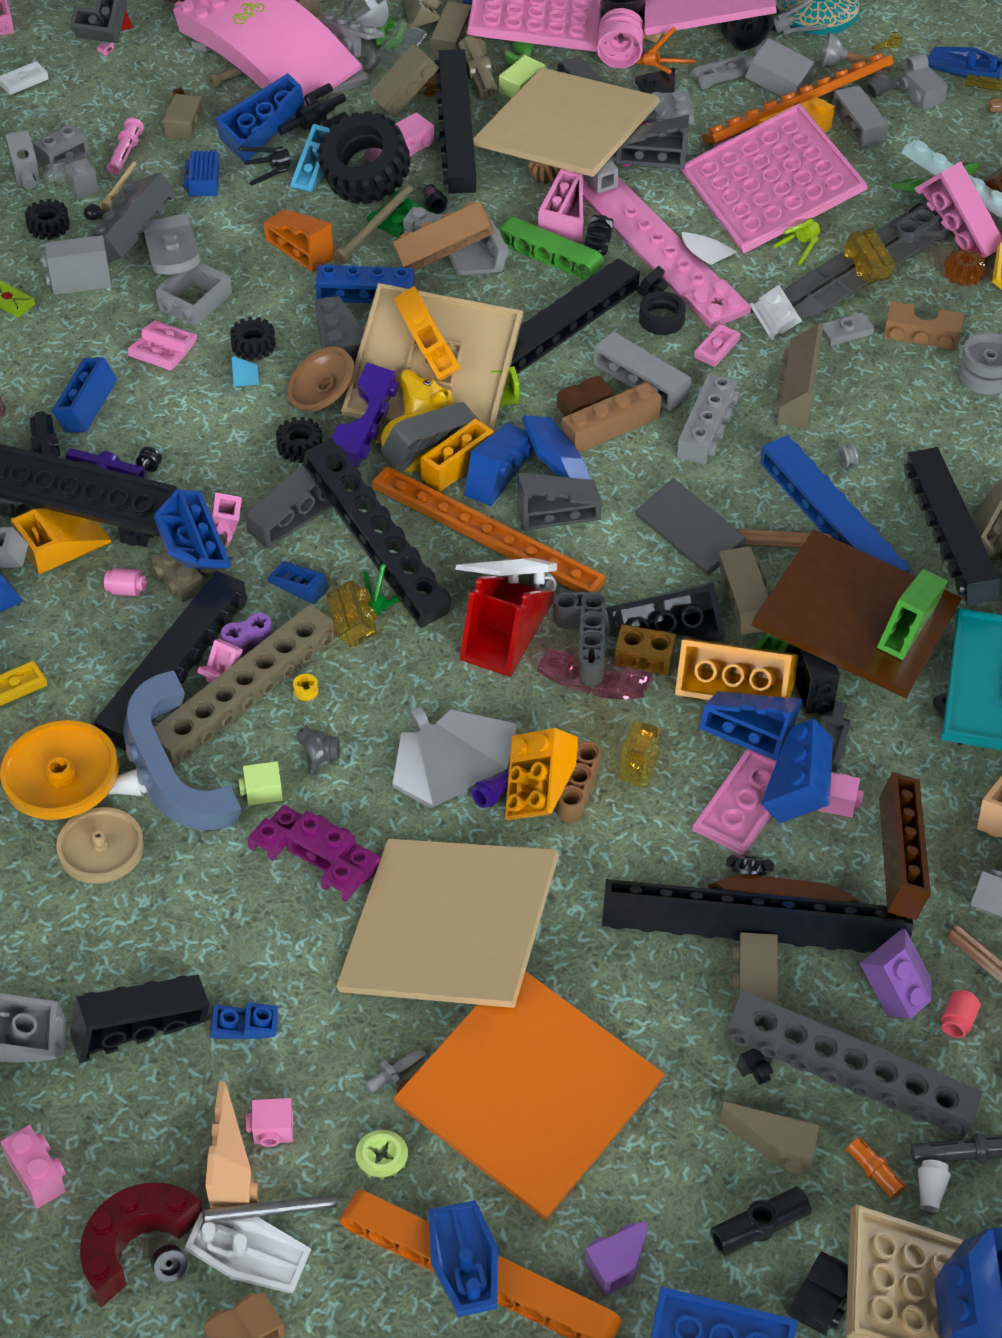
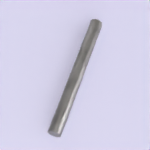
(269, 1208)

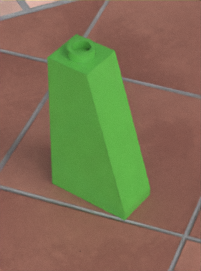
(912, 613)

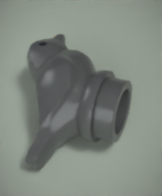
(879, 83)
(318, 747)

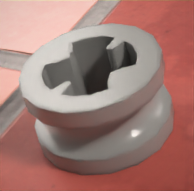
(847, 455)

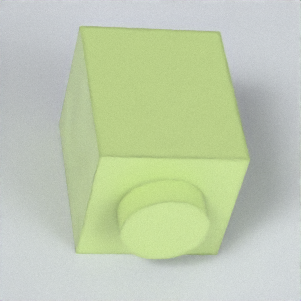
(261, 783)

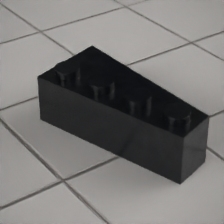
(136, 1014)

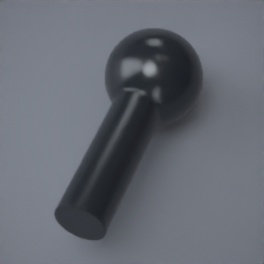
(93, 212)

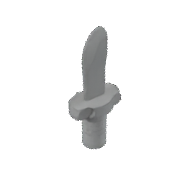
(390, 1073)

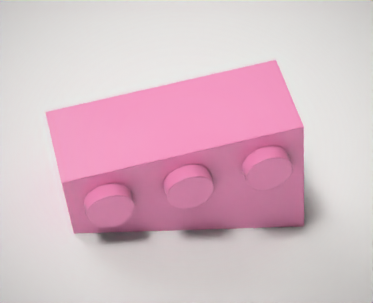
(563, 207)

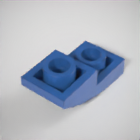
(251, 1022)

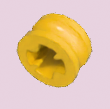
(305, 679)

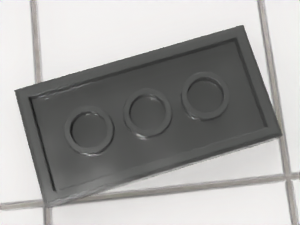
(689, 525)

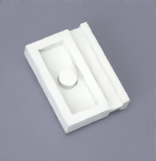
(775, 312)

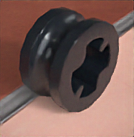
(149, 459)

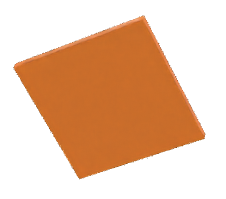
(530, 1093)

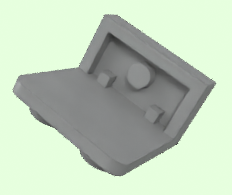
(482, 256)

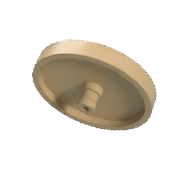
(100, 845)

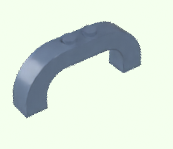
(177, 801)

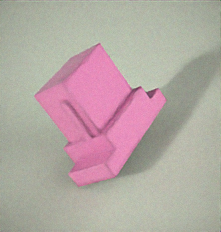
(105, 48)

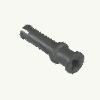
(976, 1148)

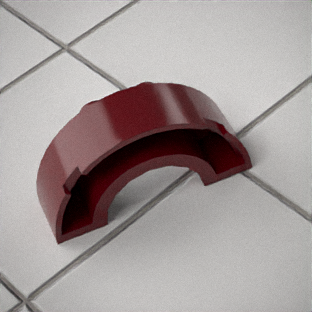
(123, 1218)

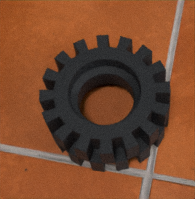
(57, 216)
(252, 348)
(297, 429)

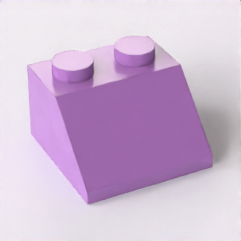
(899, 976)

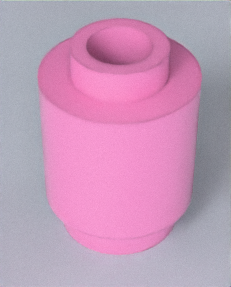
(124, 582)

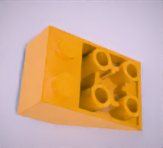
(57, 537)
(539, 771)

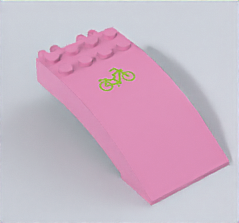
(269, 40)

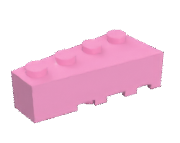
(962, 210)

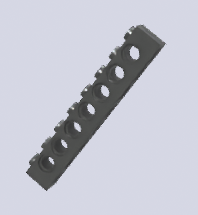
(869, 1061)

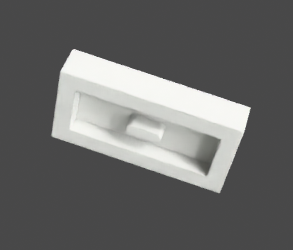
(23, 78)

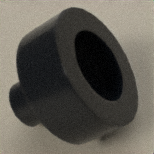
(169, 1263)

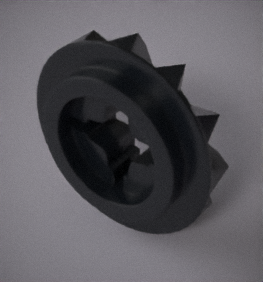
(750, 864)

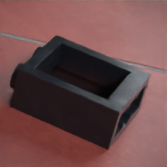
(815, 682)

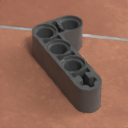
(424, 432)
(587, 613)

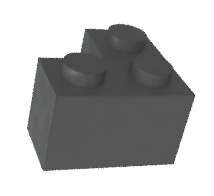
(101, 23)

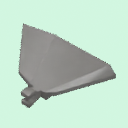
(450, 755)

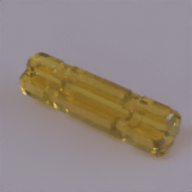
(983, 82)

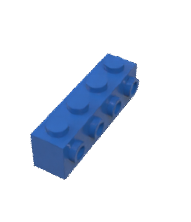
(359, 283)

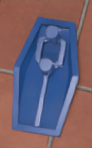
(965, 61)
(554, 447)
(464, 1257)

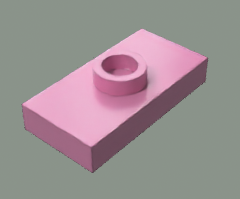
(717, 345)

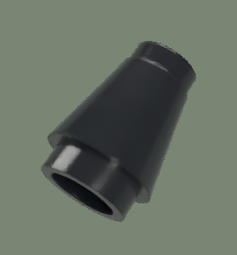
(435, 199)

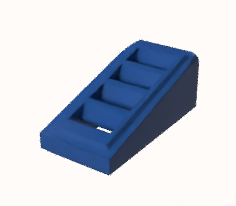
(313, 589)

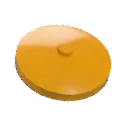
(59, 770)

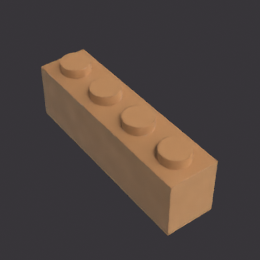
(444, 236)
(612, 417)

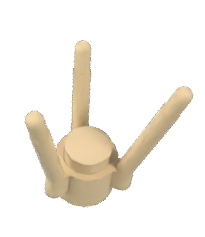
(106, 204)

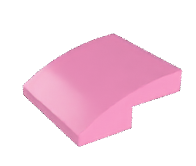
(162, 345)

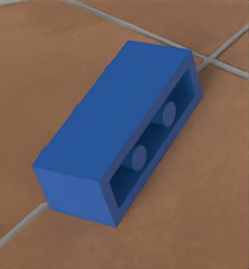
(84, 395)

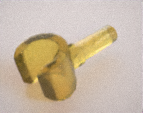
(893, 42)

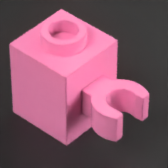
(225, 514)

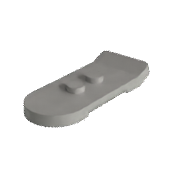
(172, 245)

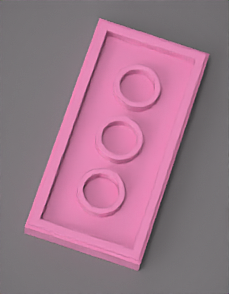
(735, 811)

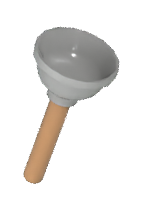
(834, 52)

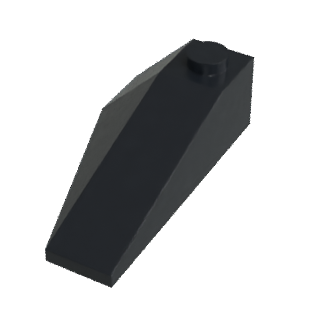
(684, 612)

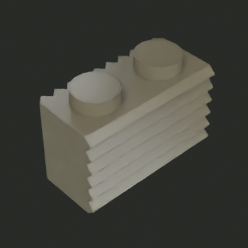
(182, 116)

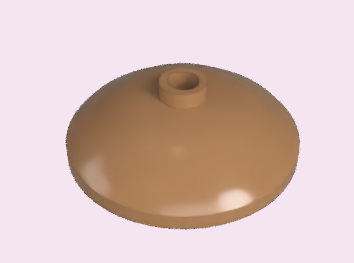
(320, 379)

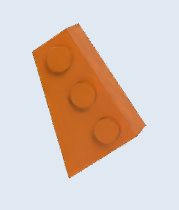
(301, 238)

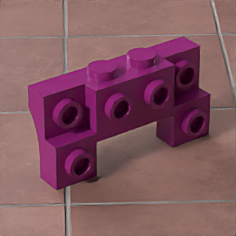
(320, 844)

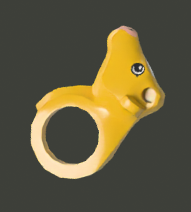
(419, 397)

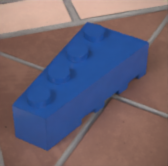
(260, 115)

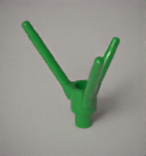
(378, 601)

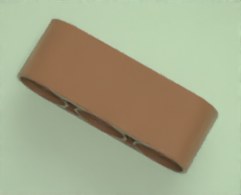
(580, 783)

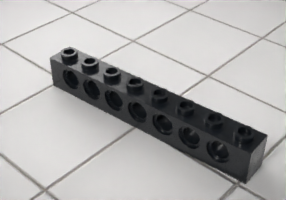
(347, 504)

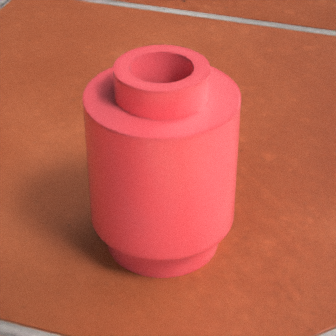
(960, 1013)

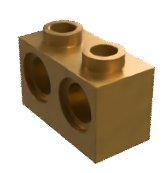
(644, 649)

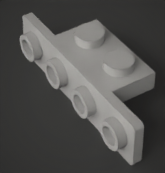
(350, 32)

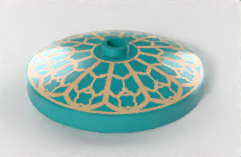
(834, 13)

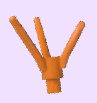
(653, 58)

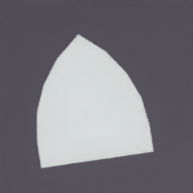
(706, 248)

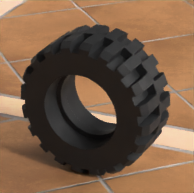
(357, 134)

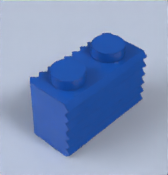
(202, 173)

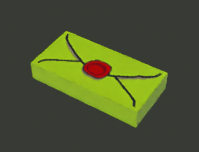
(14, 300)

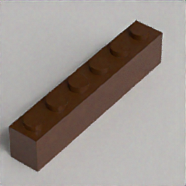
(904, 846)

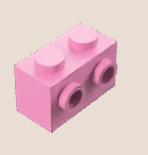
(33, 1166)

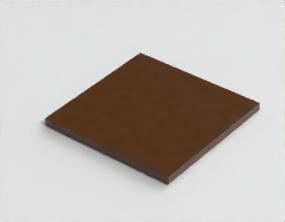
(838, 607)

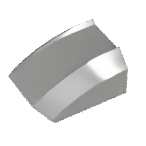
(30, 1029)

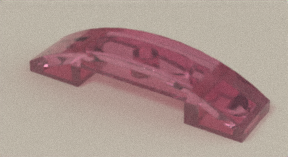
(563, 670)

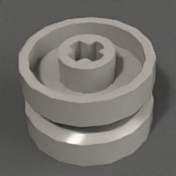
(982, 363)

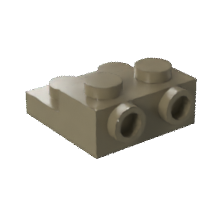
(178, 578)

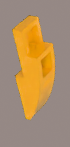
(427, 333)

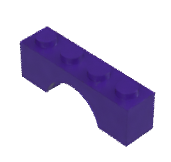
(375, 388)

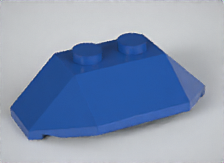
(190, 531)
(970, 1290)

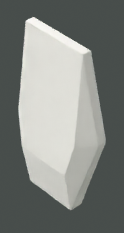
(512, 568)
(250, 1252)

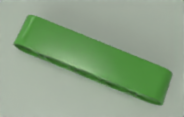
(550, 248)

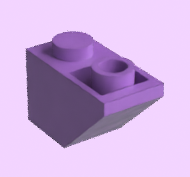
(616, 1259)

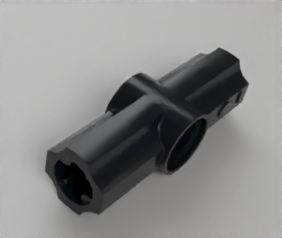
(44, 438)
(744, 1230)

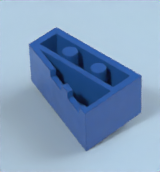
(496, 463)

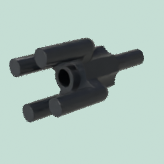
(315, 111)

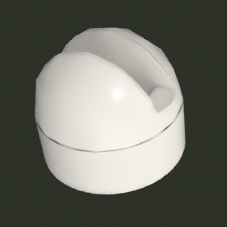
(550, 583)

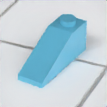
(308, 169)

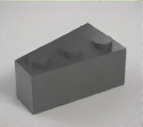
(338, 326)
(556, 501)

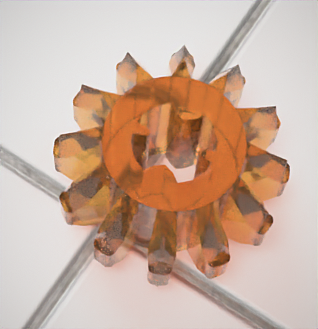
(964, 267)

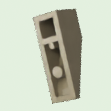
(780, 1139)

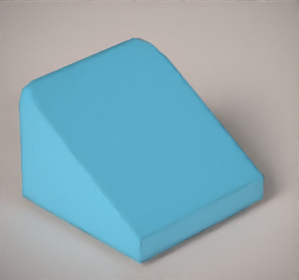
(244, 372)

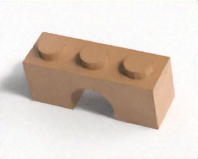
(906, 326)

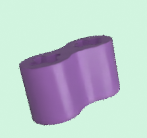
(248, 633)

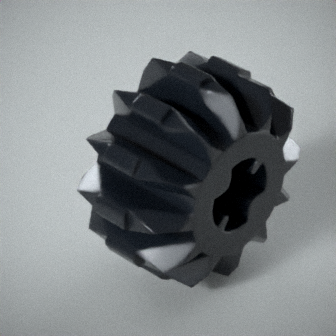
(599, 233)

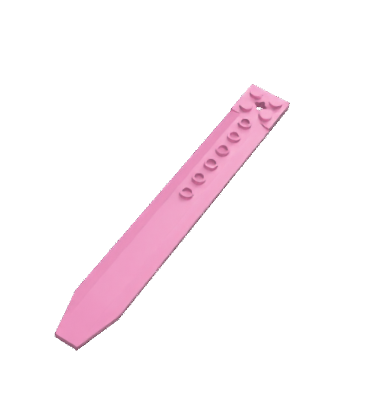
(662, 247)

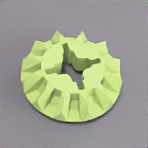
(377, 1142)

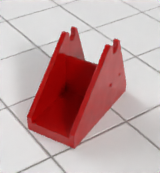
(502, 623)

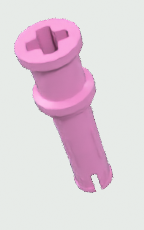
(127, 139)

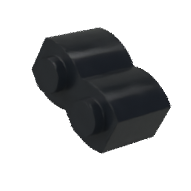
(822, 1295)

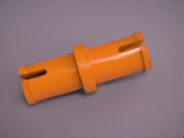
(876, 1168)

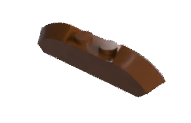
(782, 887)

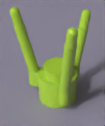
(804, 232)

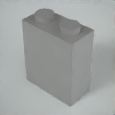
(778, 68)
(76, 265)

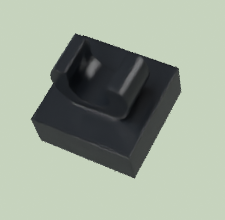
(653, 282)
(755, 1062)

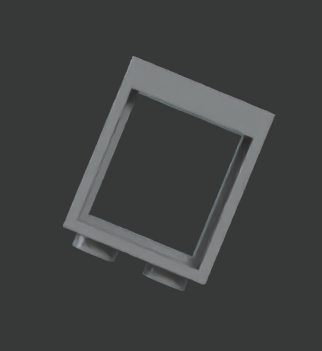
(214, 281)

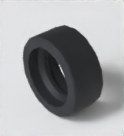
(662, 325)

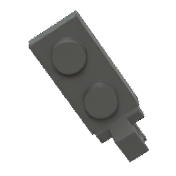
(838, 728)

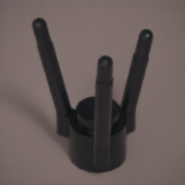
(279, 159)

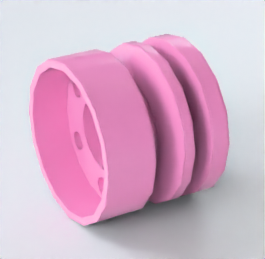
(620, 38)

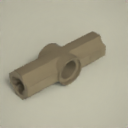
(478, 68)

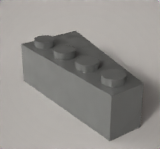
(132, 213)
(287, 508)

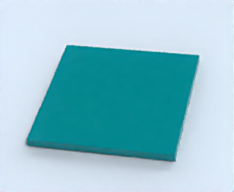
(975, 681)

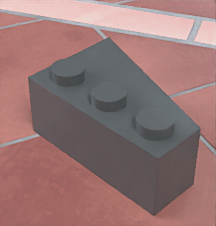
(657, 144)

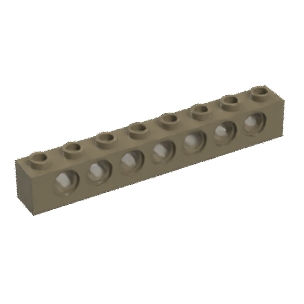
(244, 683)

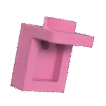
(221, 658)

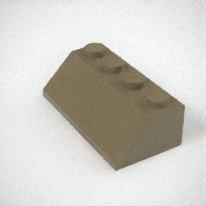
(798, 378)

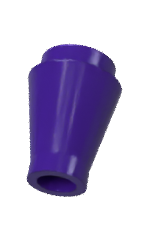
(490, 790)

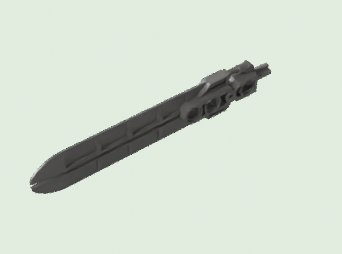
(838, 276)

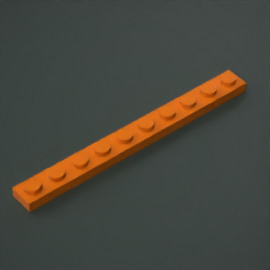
(824, 85)
(484, 529)

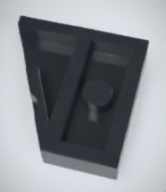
(657, 82)

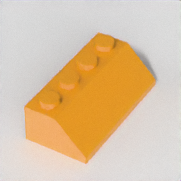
(733, 668)

